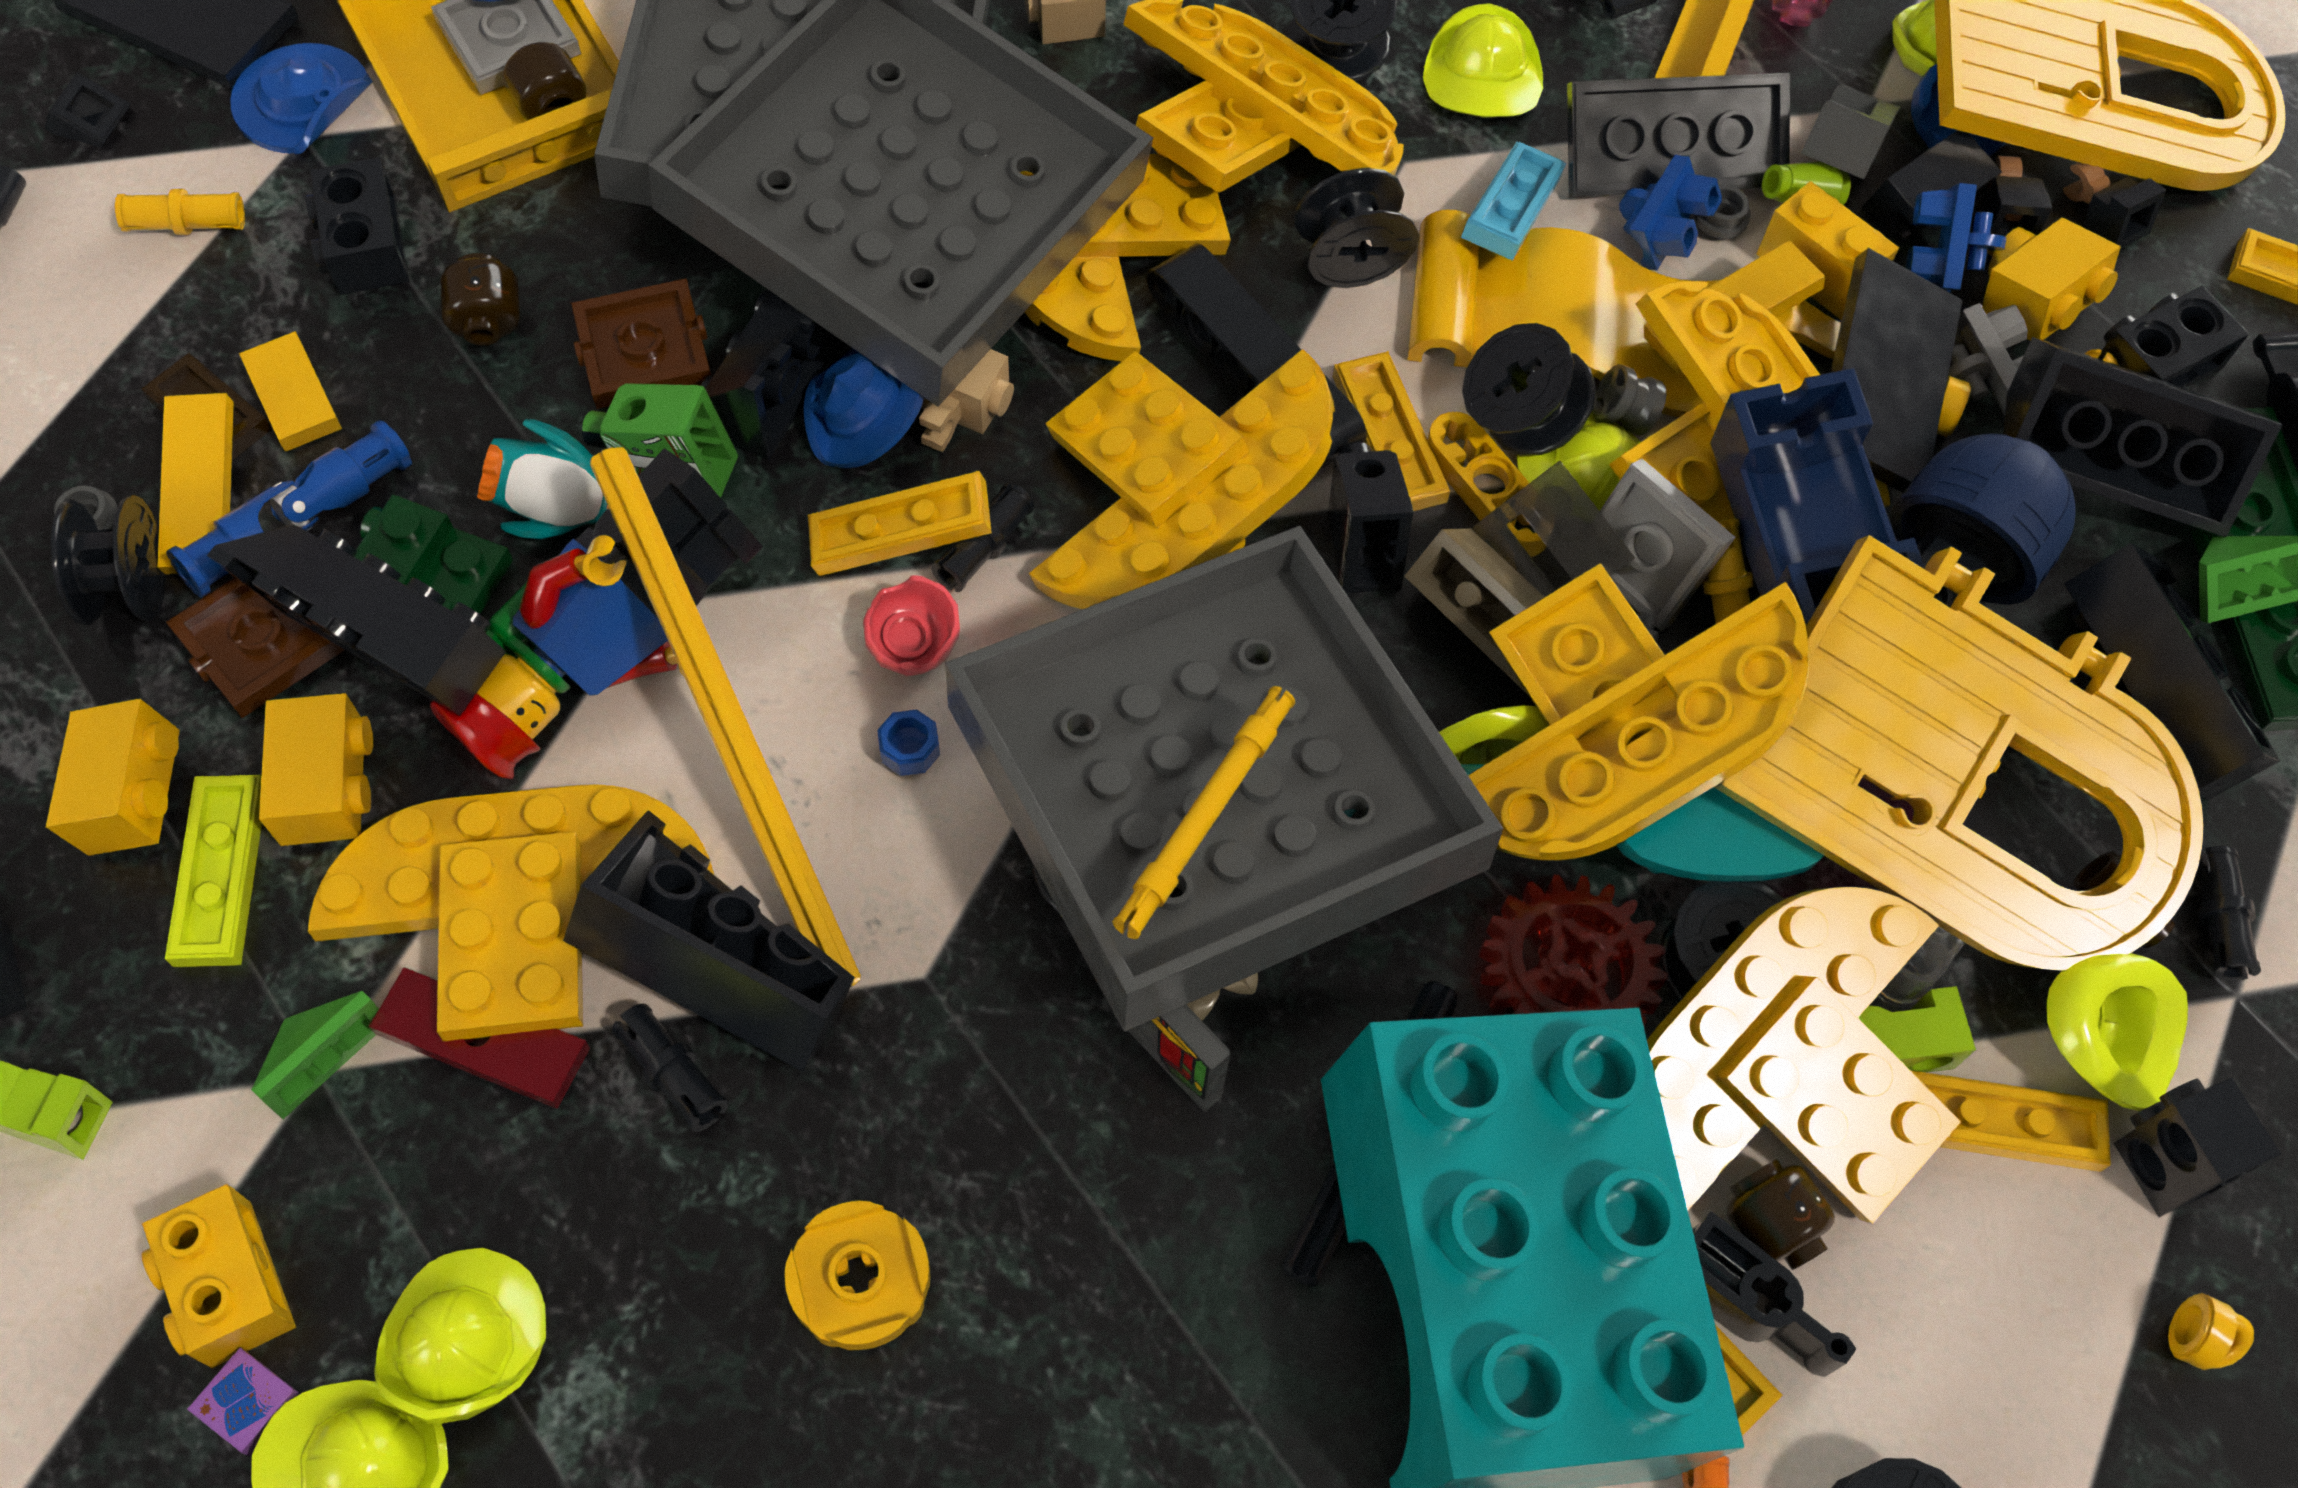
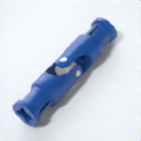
(326, 484)

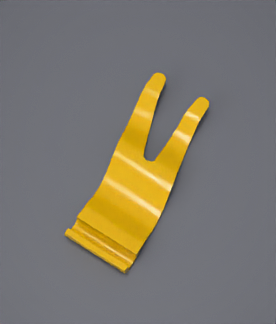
(1563, 283)

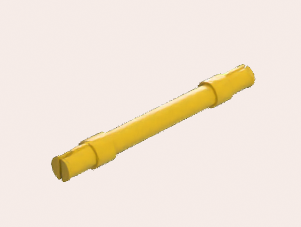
(1162, 875)

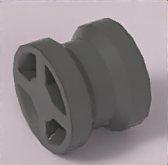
(1629, 399)

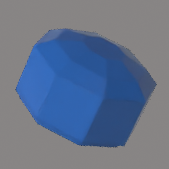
(908, 742)

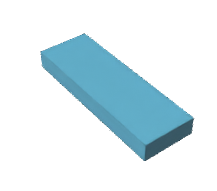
(1513, 200)

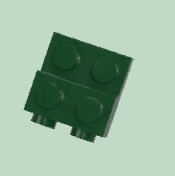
(427, 547)

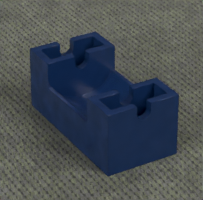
(1802, 482)

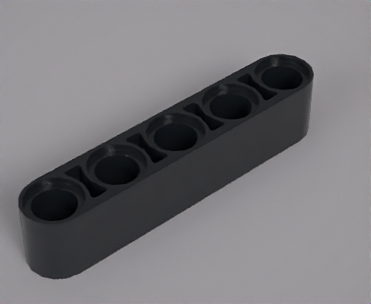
(1236, 331)

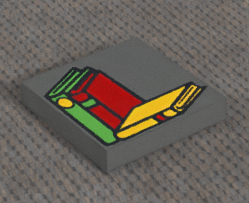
(1187, 1053)

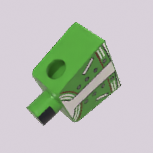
(668, 417)

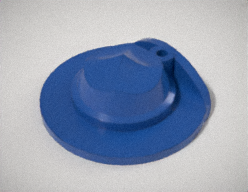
(295, 95)
(857, 411)

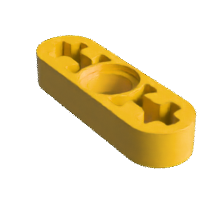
(1483, 458)

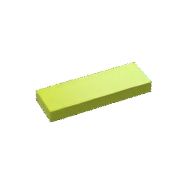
(216, 872)

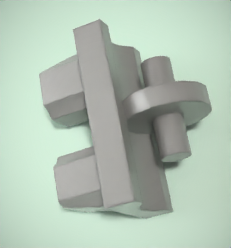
(1987, 342)

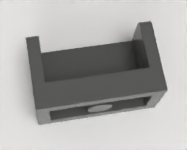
(1850, 130)

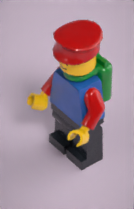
(593, 616)

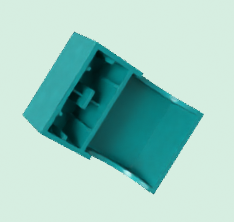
(1531, 1249)

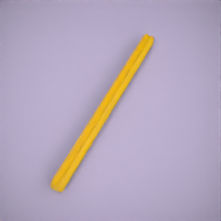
(719, 706)

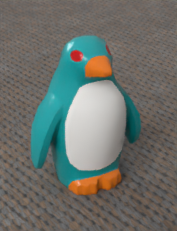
(542, 483)

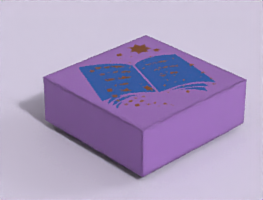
(242, 1401)

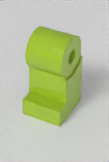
(1927, 1036)
(44, 1105)

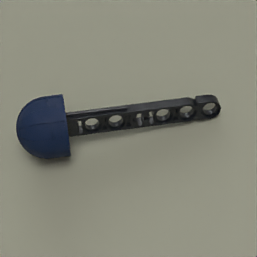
(1995, 504)

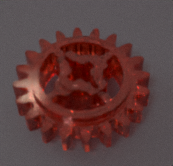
(1558, 922)

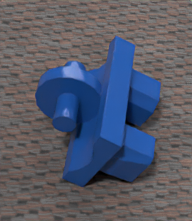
(1662, 212)
(1953, 213)

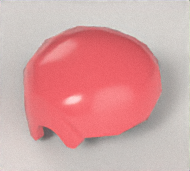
(912, 626)

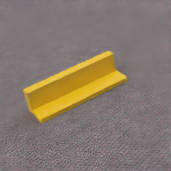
(1704, 38)

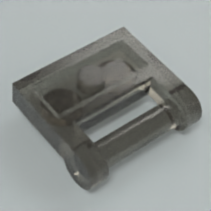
(1563, 521)

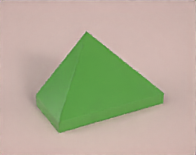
(2247, 575)
(312, 1050)

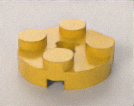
(822, 1254)

